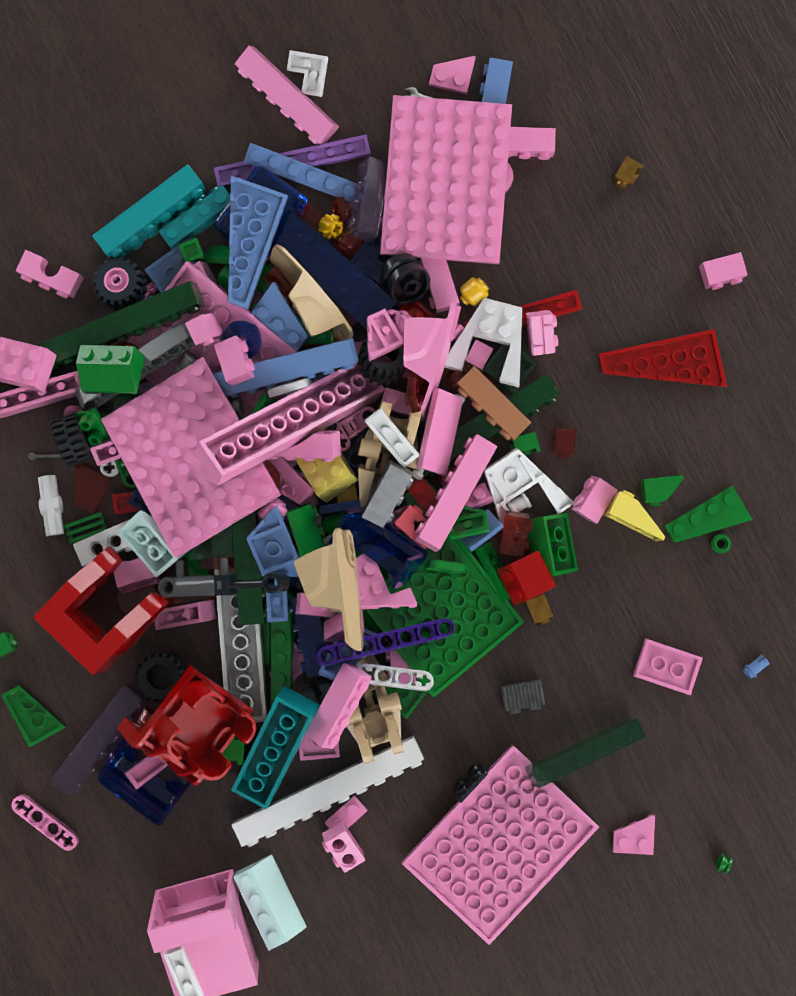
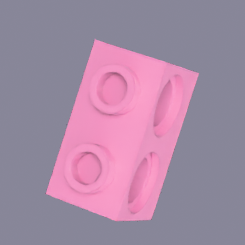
(346, 845)

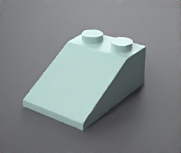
(148, 543)

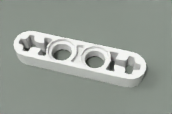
(394, 675)

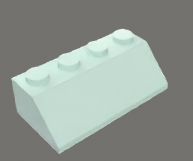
(269, 902)

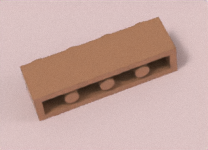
(493, 404)

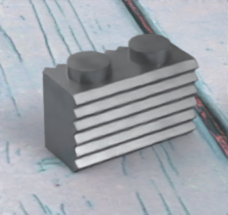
(522, 696)

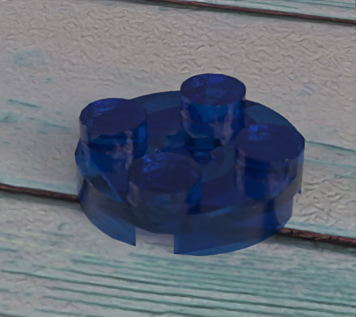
(249, 332)

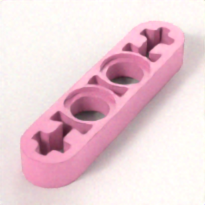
(43, 825)

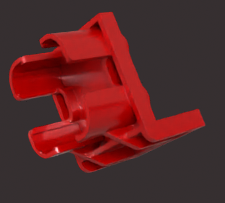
(193, 728)

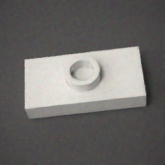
(289, 388)

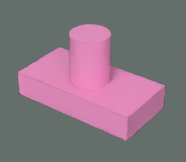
(304, 608)

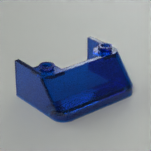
(385, 547)
(152, 799)

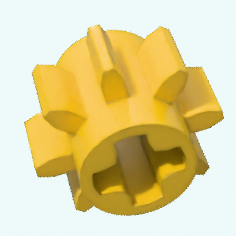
(330, 226)

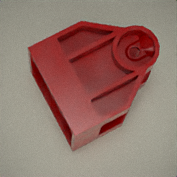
(79, 632)

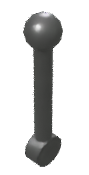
(32, 456)

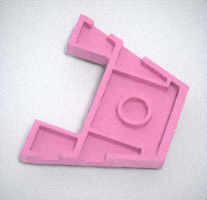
(374, 589)

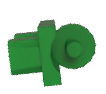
(91, 422)

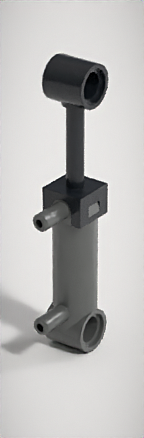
(218, 584)

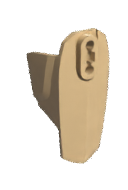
(309, 299)
(332, 583)

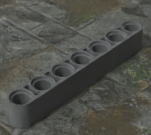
(156, 353)

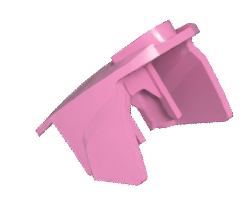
(427, 348)

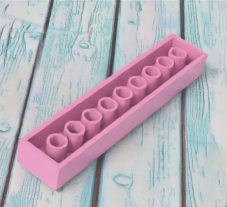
(285, 423)

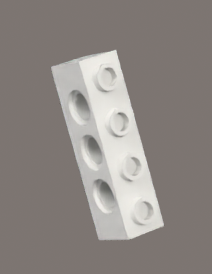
(85, 548)

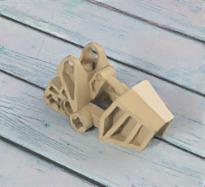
(372, 447)
(377, 725)

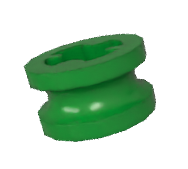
(723, 863)

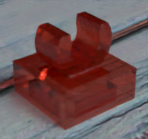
(341, 208)

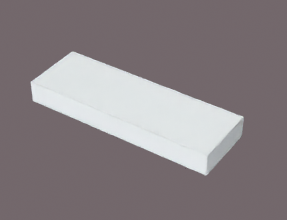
(392, 437)
(182, 972)

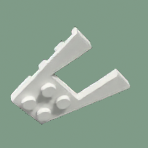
(495, 323)
(516, 474)

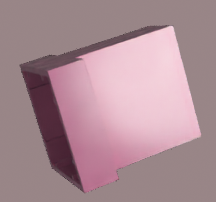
(211, 927)

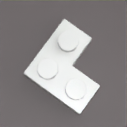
(312, 67)

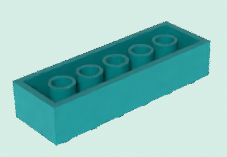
(149, 214)
(275, 747)

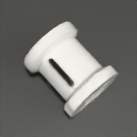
(519, 503)

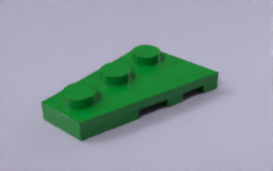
(30, 716)

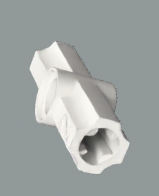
(51, 505)

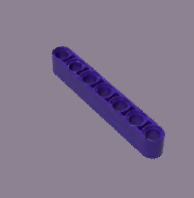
(394, 638)

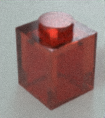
(564, 442)

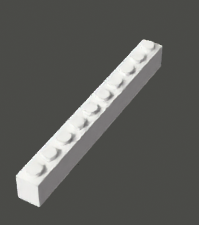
(325, 792)

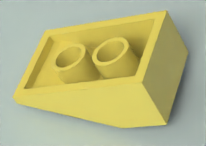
(631, 514)

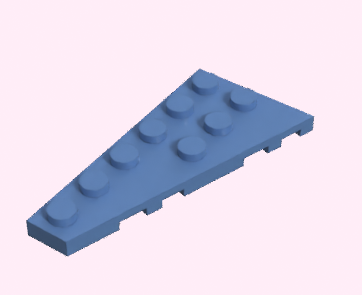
(253, 224)

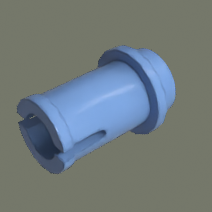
(755, 667)

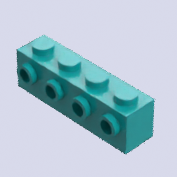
(197, 218)

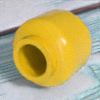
(474, 291)

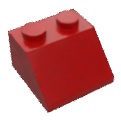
(526, 578)

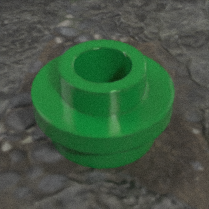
(726, 543)

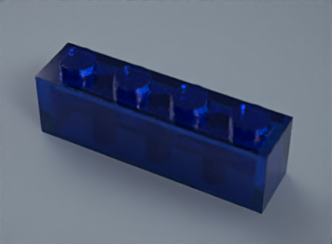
(310, 637)

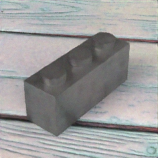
(387, 494)

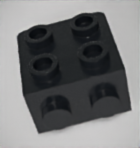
(464, 787)

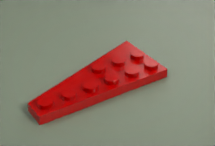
(679, 359)

